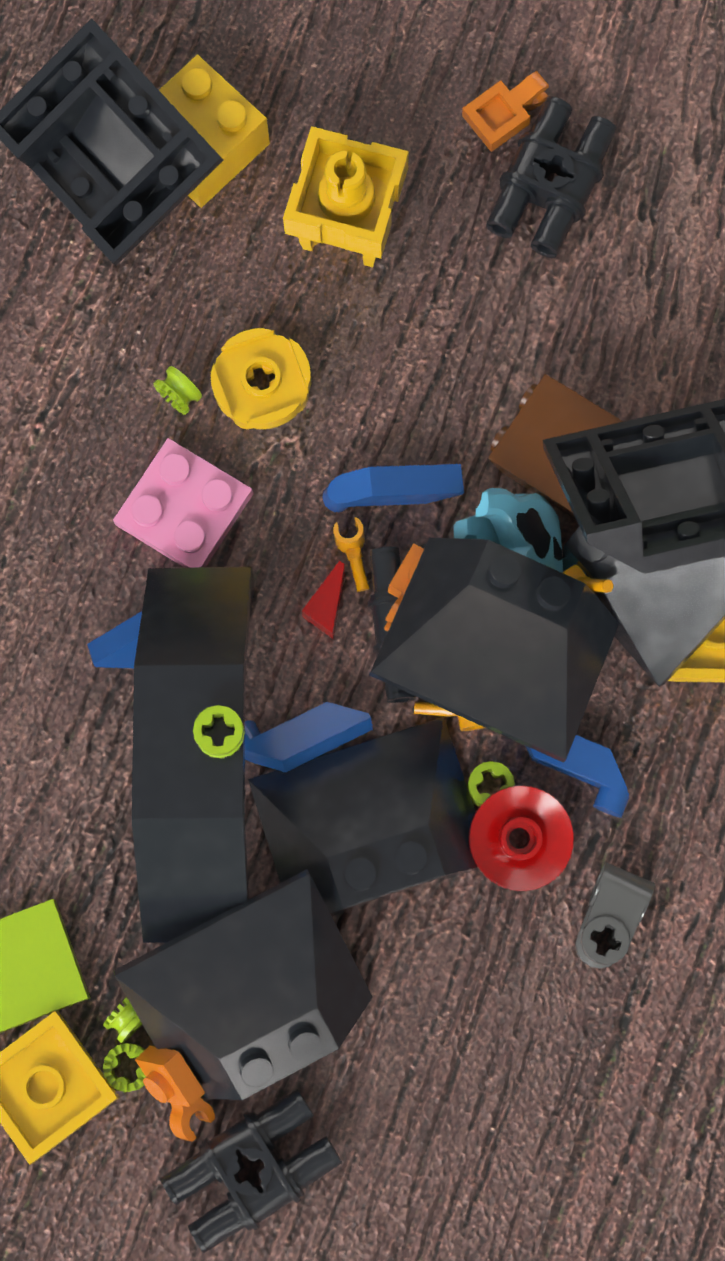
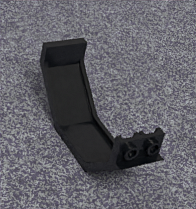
(184, 801)

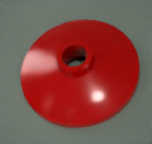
(547, 844)

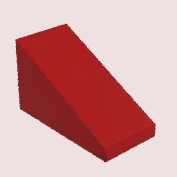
(324, 604)

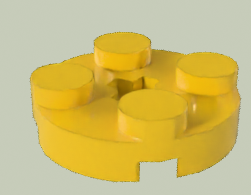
(274, 354)

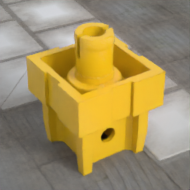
(345, 194)

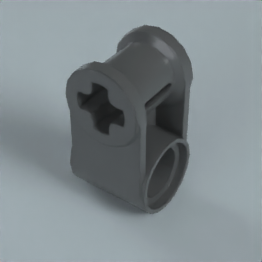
(617, 908)

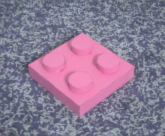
(183, 506)

